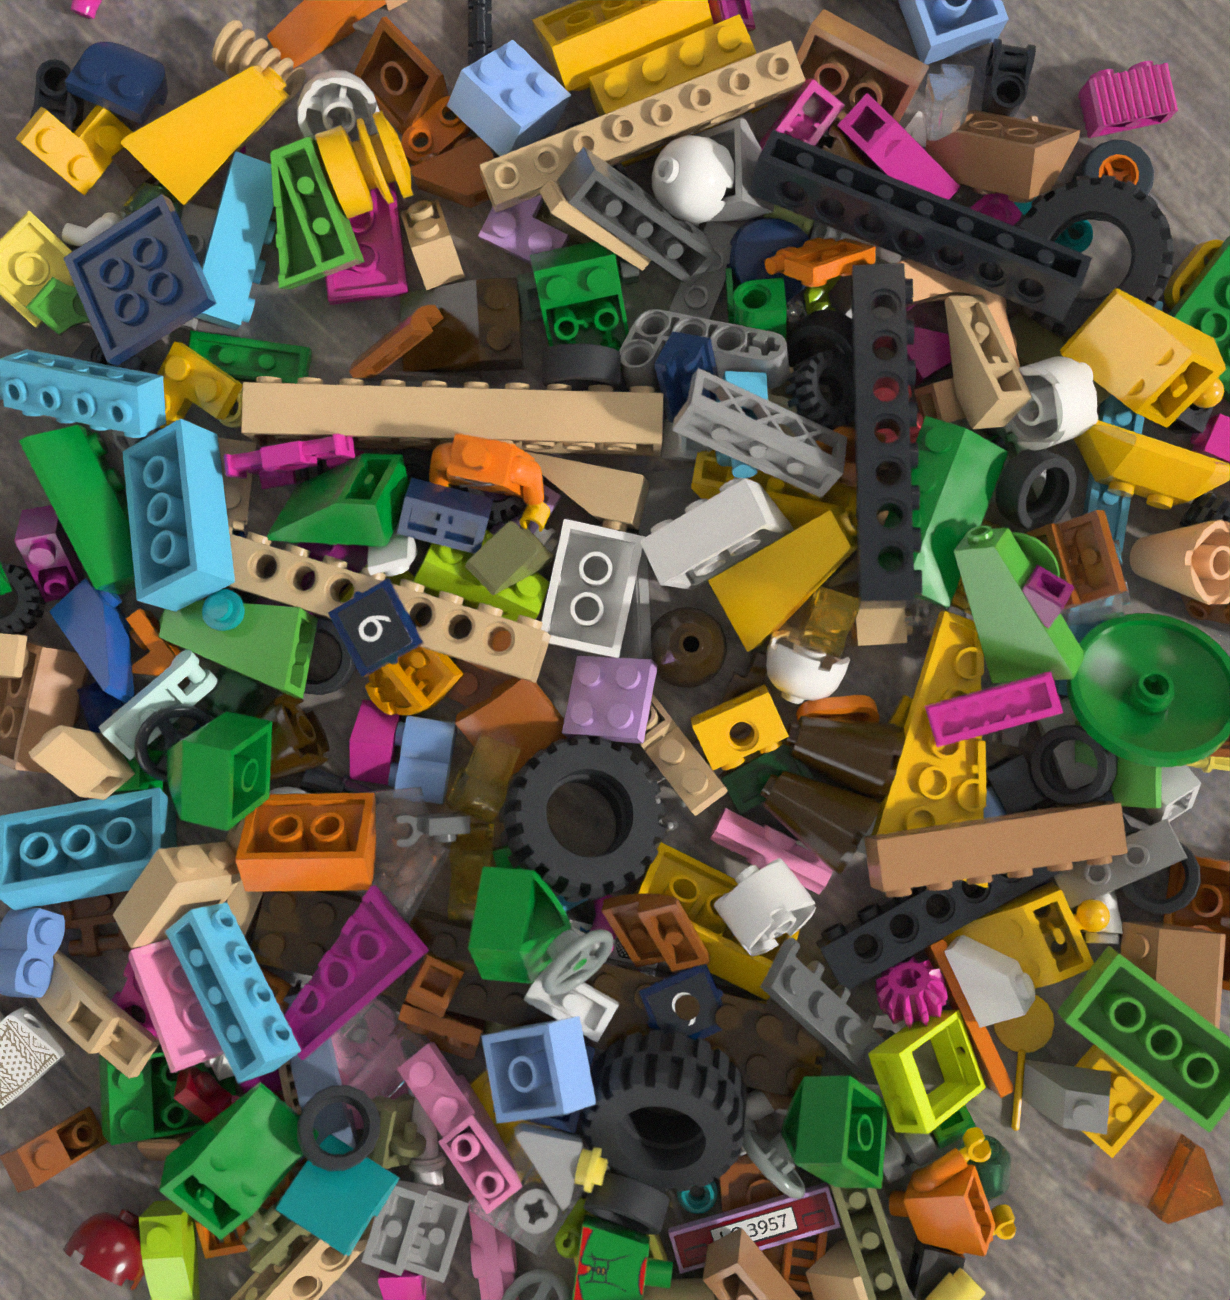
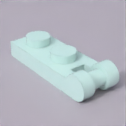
(160, 693)

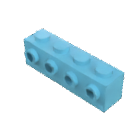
(237, 240)
(83, 392)
(232, 991)

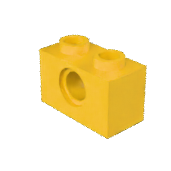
(752, 707)

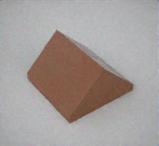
(399, 76)

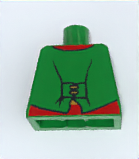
(616, 1263)

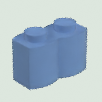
(425, 756)
(27, 951)

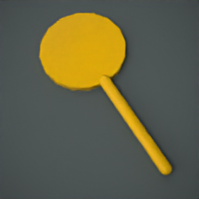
(1024, 1036)

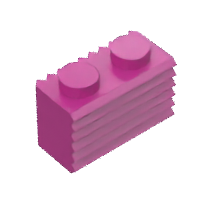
(1127, 99)

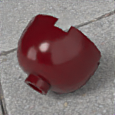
(110, 1247)

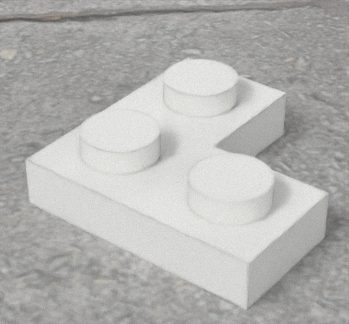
(583, 1001)

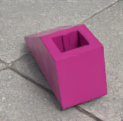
(894, 149)

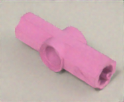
(766, 844)
(491, 1258)

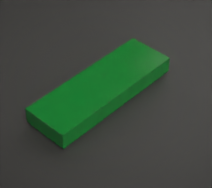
(252, 358)

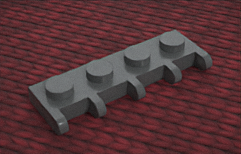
(824, 1010)

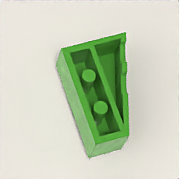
(311, 225)

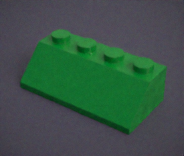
(955, 486)
(87, 502)

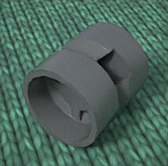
(904, 1150)

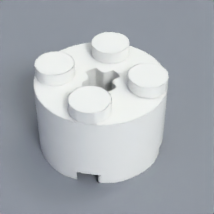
(1060, 405)
(765, 906)

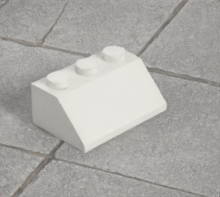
(714, 534)
(591, 588)

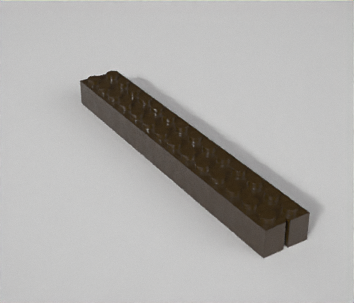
(756, 1034)

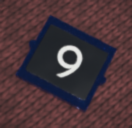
(376, 627)
(662, 995)

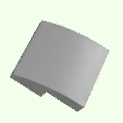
(417, 1230)

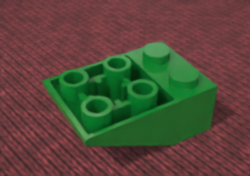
(581, 295)
(346, 504)
(146, 1104)
(234, 1161)

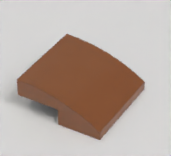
(396, 342)
(1084, 557)
(516, 715)
(655, 930)

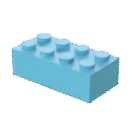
(177, 516)
(82, 847)

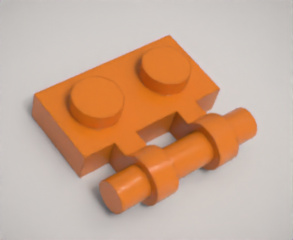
(820, 260)

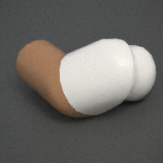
(762, 1103)

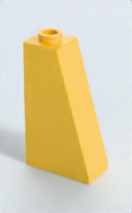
(202, 135)
(778, 579)

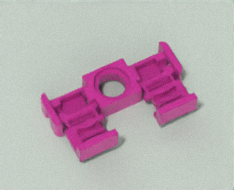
(278, 462)

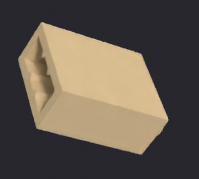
(173, 885)

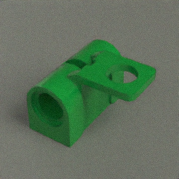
(757, 304)

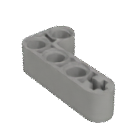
(733, 347)

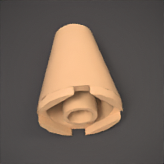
(1188, 560)

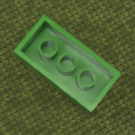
(1153, 1036)

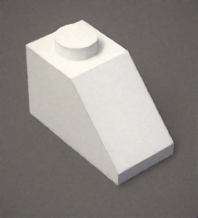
(990, 981)

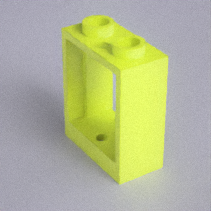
(901, 1083)

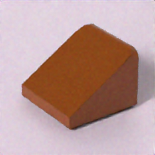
(434, 986)

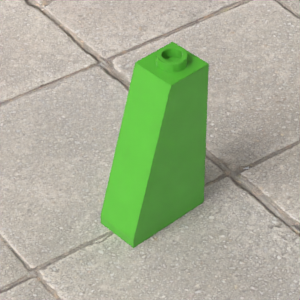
(1006, 623)
(267, 645)

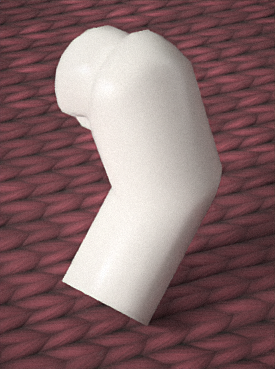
(79, 235)

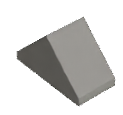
(554, 1157)

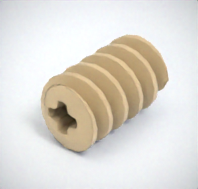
(237, 51)

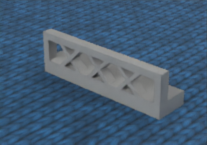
(761, 441)

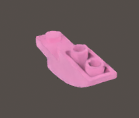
(465, 1126)

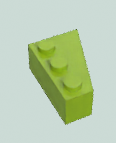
(446, 571)

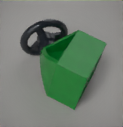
(215, 771)

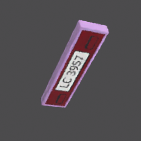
(765, 1222)

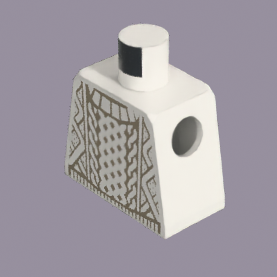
(27, 1051)

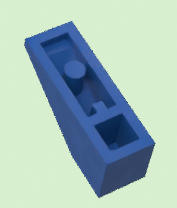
(99, 636)

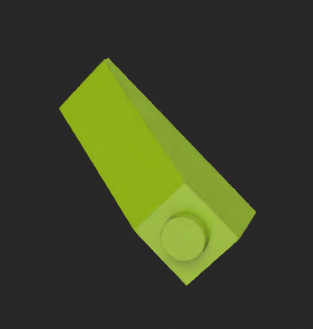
(169, 1252)

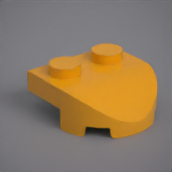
(413, 683)

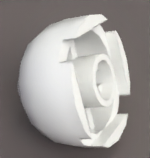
(336, 100)
(692, 178)
(801, 671)

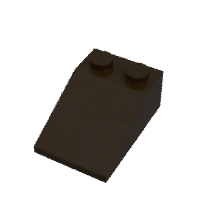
(477, 330)

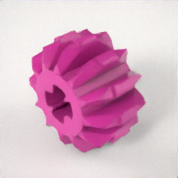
(911, 992)

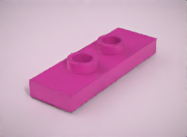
(993, 709)

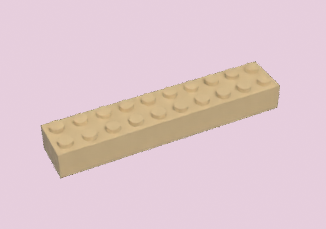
(432, 414)

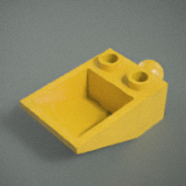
(1148, 358)
(1028, 936)

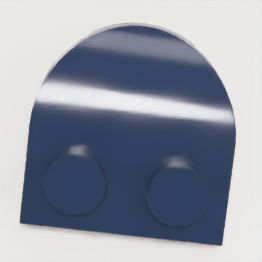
(119, 80)
(757, 242)

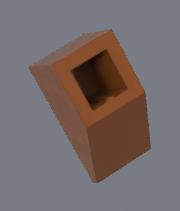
(455, 172)
(53, 1150)

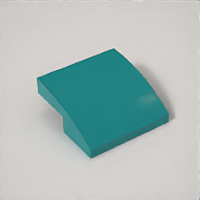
(338, 1203)

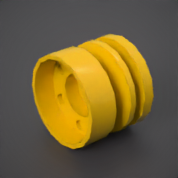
(364, 164)

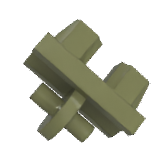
(398, 1135)
(271, 1237)

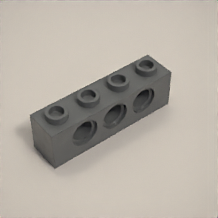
(636, 217)

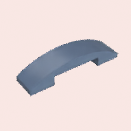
(314, 1075)

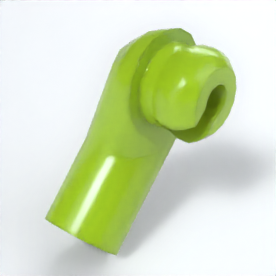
(818, 298)
(569, 1235)

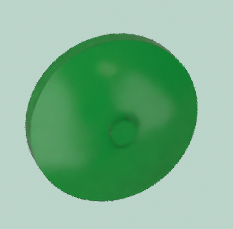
(1153, 690)

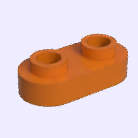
(440, 132)
(843, 707)

